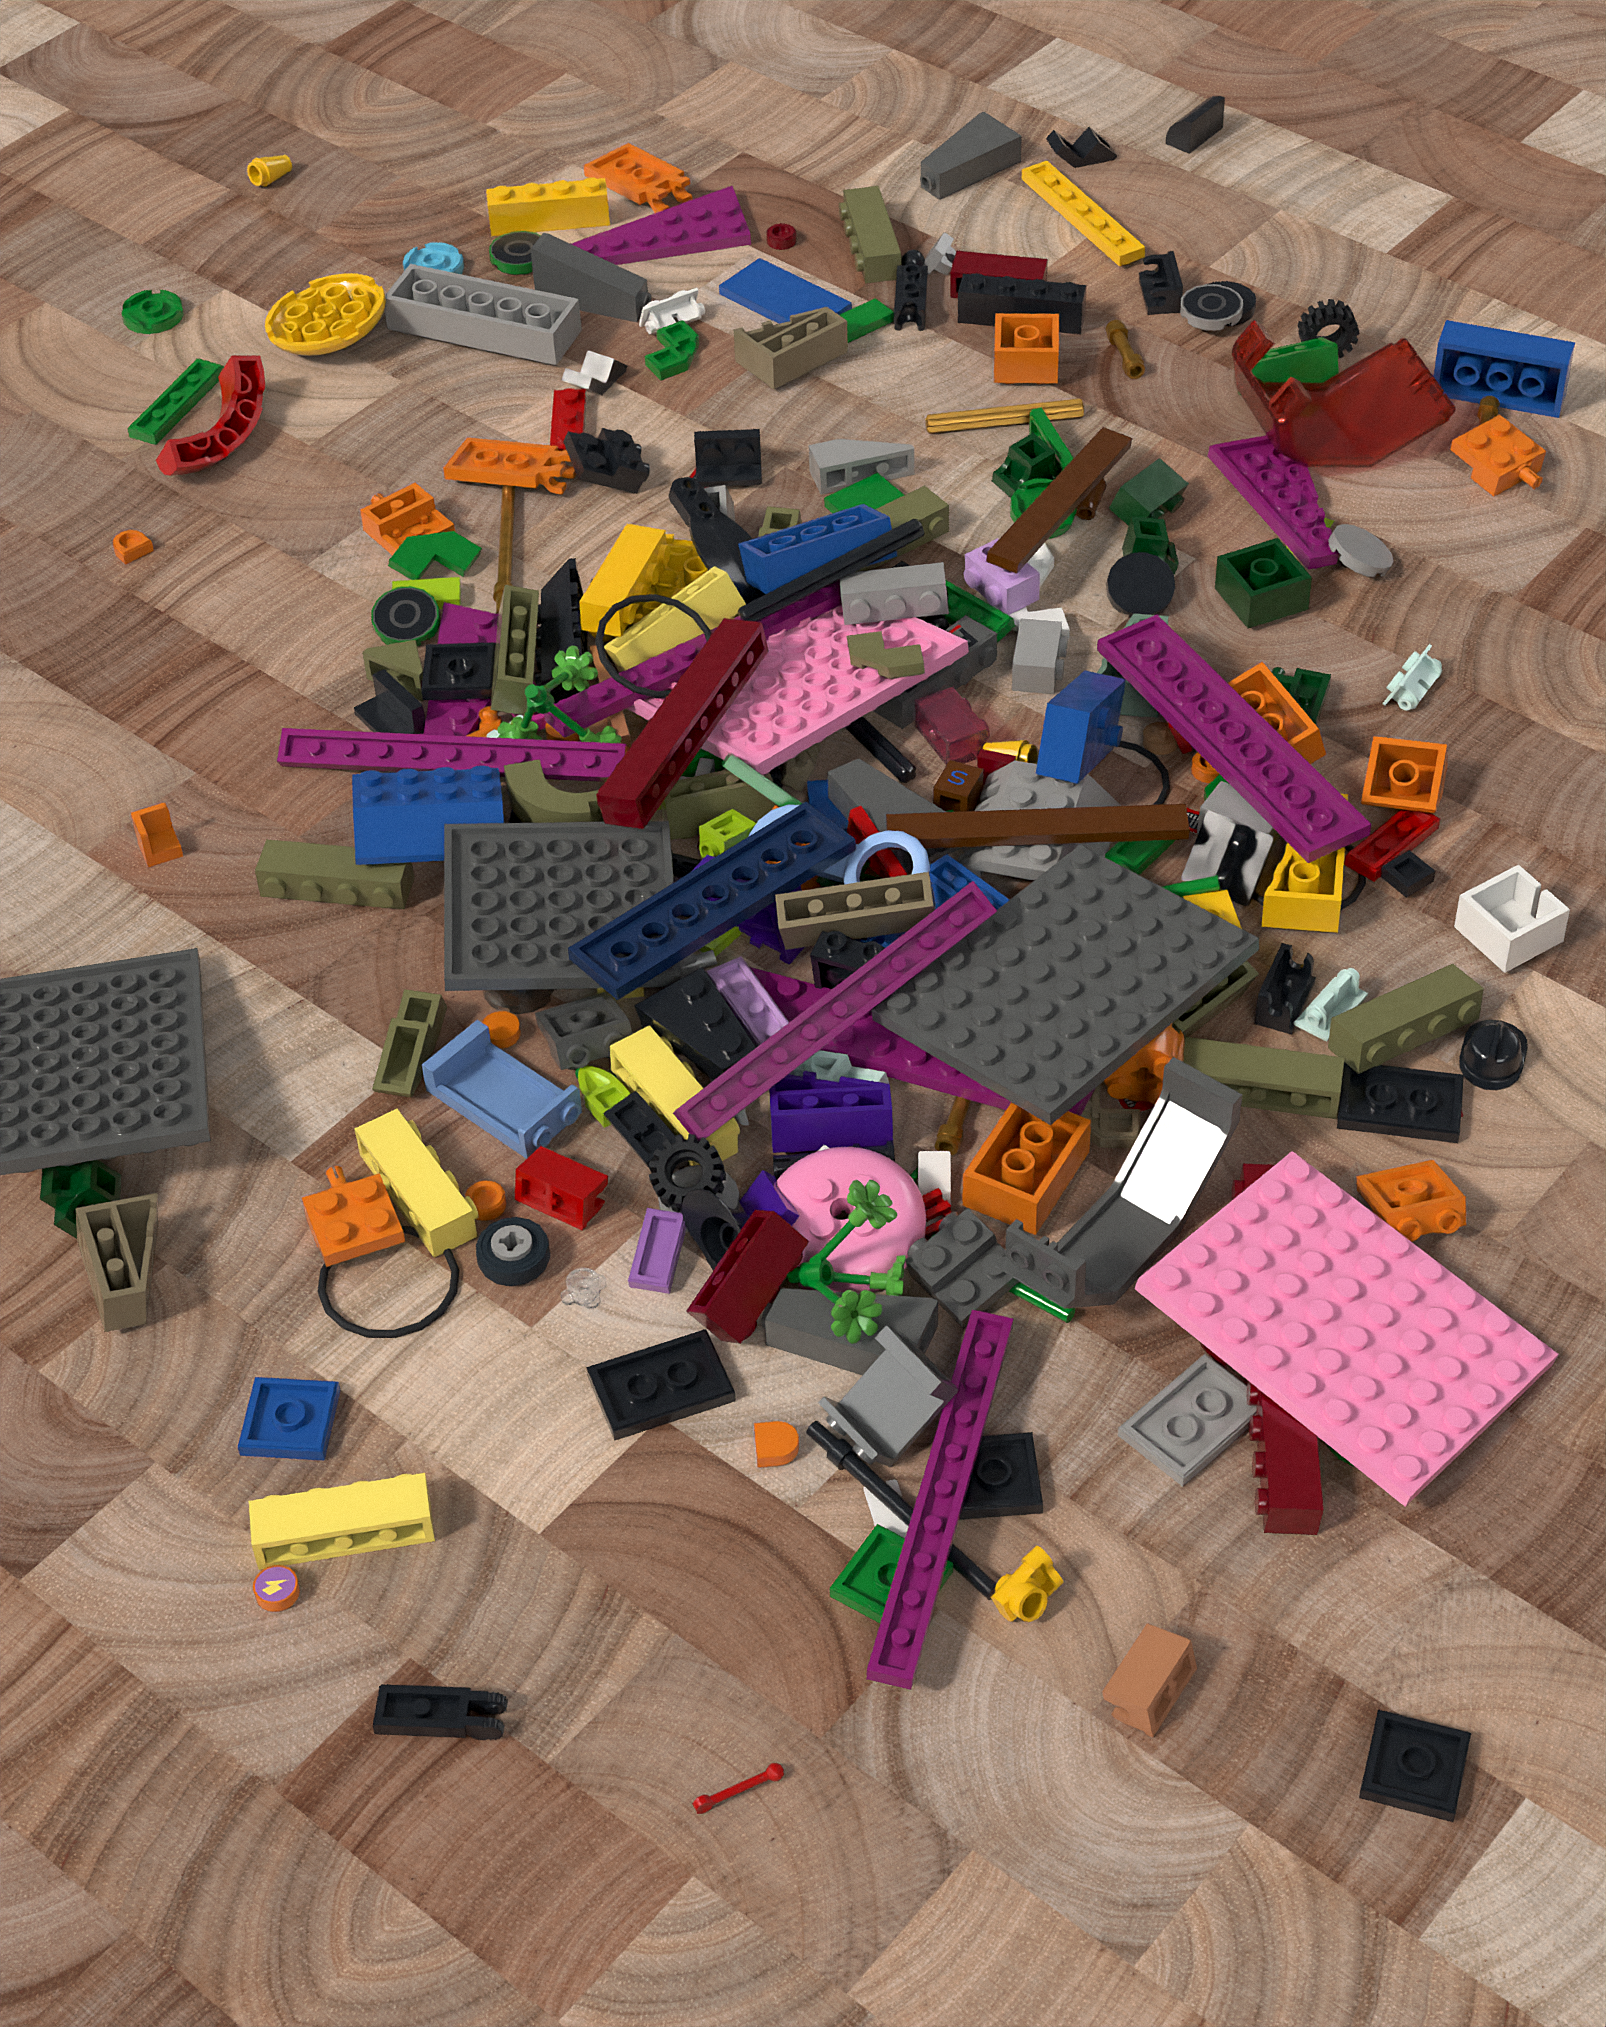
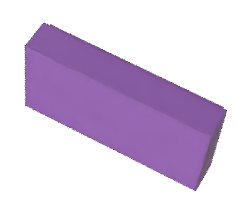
(657, 1251)

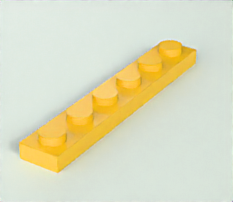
(1083, 213)

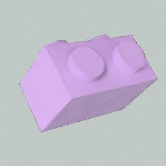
(999, 586)

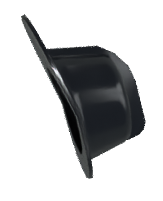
(1493, 1054)
(711, 1223)

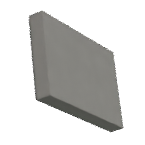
(1190, 1420)

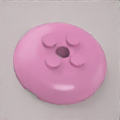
(819, 1193)

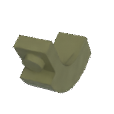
(539, 802)

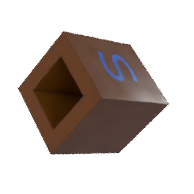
(958, 787)

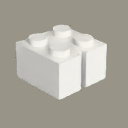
(1502, 921)

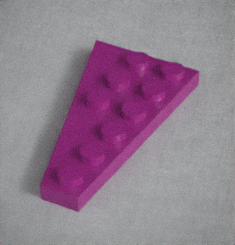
(688, 228)
(1280, 494)
(460, 625)

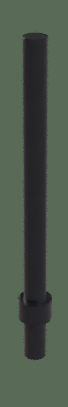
(844, 1457)

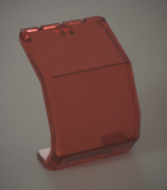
(1351, 416)

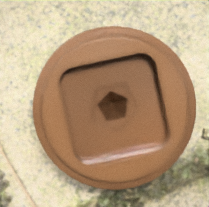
(1159, 739)

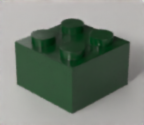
(1263, 583)

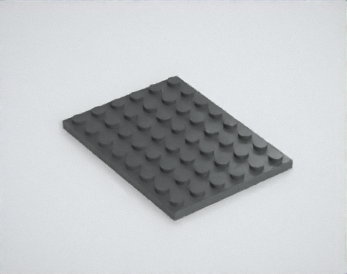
(1065, 982)
(102, 1061)

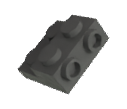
(583, 1029)
(960, 1266)

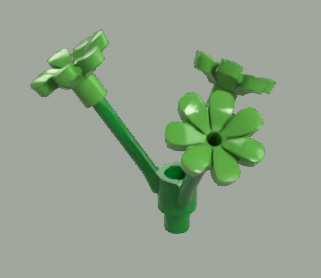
(571, 672)
(854, 1311)

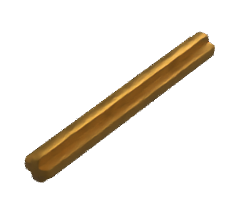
(1002, 416)

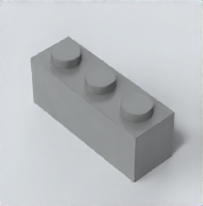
(894, 593)

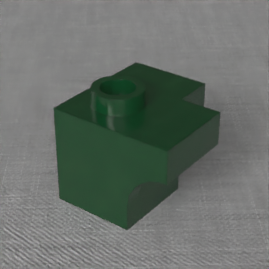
(1025, 461)
(1151, 537)
(78, 1187)

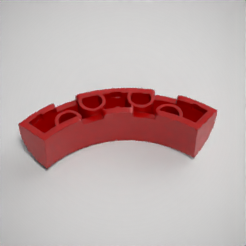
(242, 397)

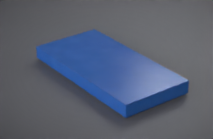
(778, 292)

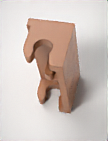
(1150, 1678)

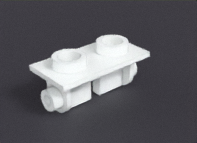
(662, 313)

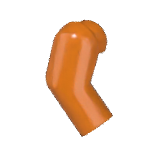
(489, 722)

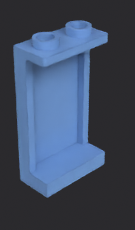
(499, 1091)

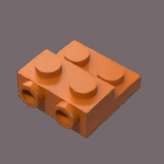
(1415, 1199)

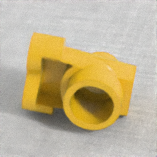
(1027, 1589)

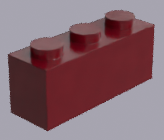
(996, 266)
(748, 1276)

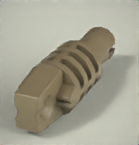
(798, 769)

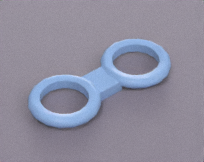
(850, 867)

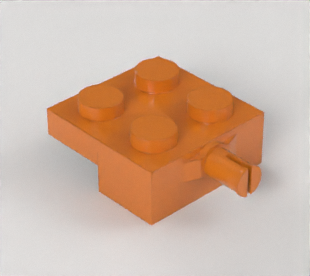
(1500, 455)
(402, 515)
(352, 1218)

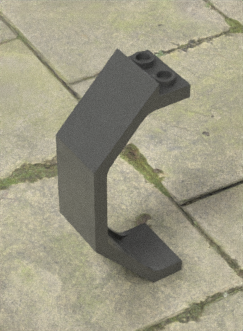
(1143, 1204)

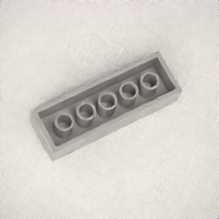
(483, 314)

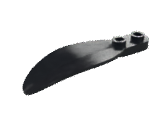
(712, 533)

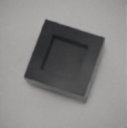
(1407, 873)

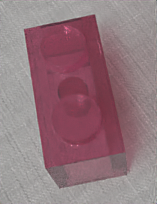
(950, 726)

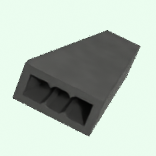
(970, 156)
(584, 276)
(879, 795)
(803, 1320)

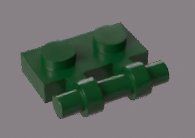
(1307, 689)

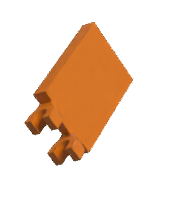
(640, 176)
(510, 464)

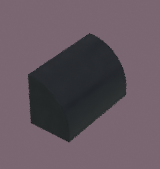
(1197, 125)

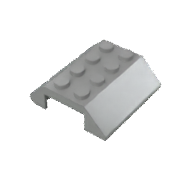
(1020, 787)

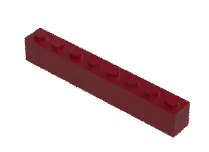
(682, 724)

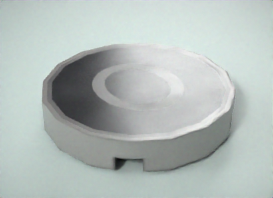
(1211, 307)

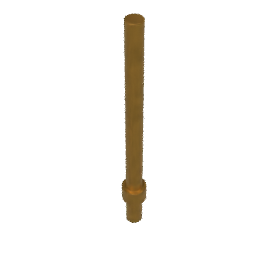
(505, 544)

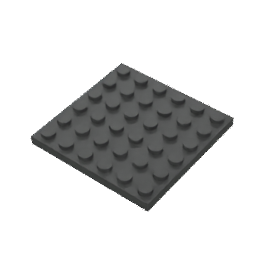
(535, 890)

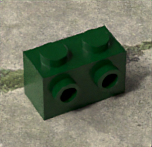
(1150, 493)

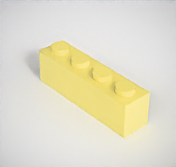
(666, 627)
(652, 1069)
(417, 1182)
(341, 1520)

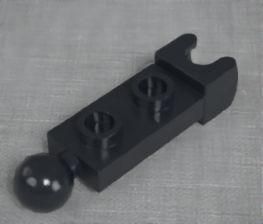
(911, 291)

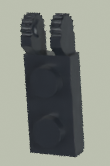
(438, 1712)

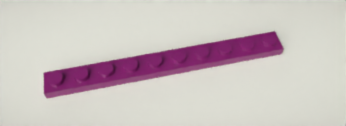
(660, 671)
(428, 752)
(834, 1012)
(939, 1502)

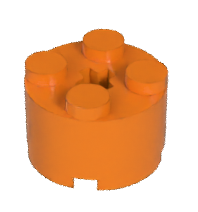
(1143, 1073)

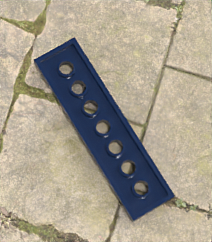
(711, 919)

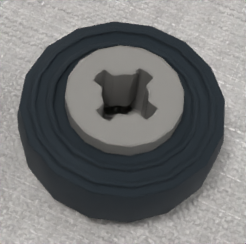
(528, 1254)

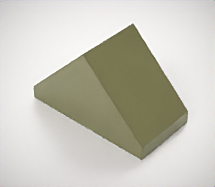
(400, 661)

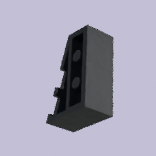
(697, 1023)

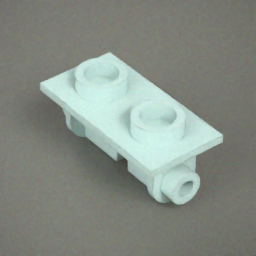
(1412, 686)
(1334, 999)

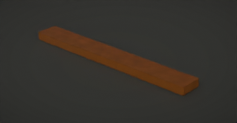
(1058, 500)
(1044, 825)

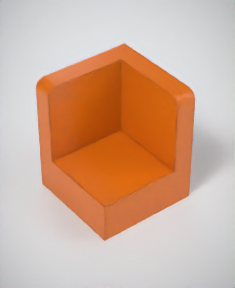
(156, 834)

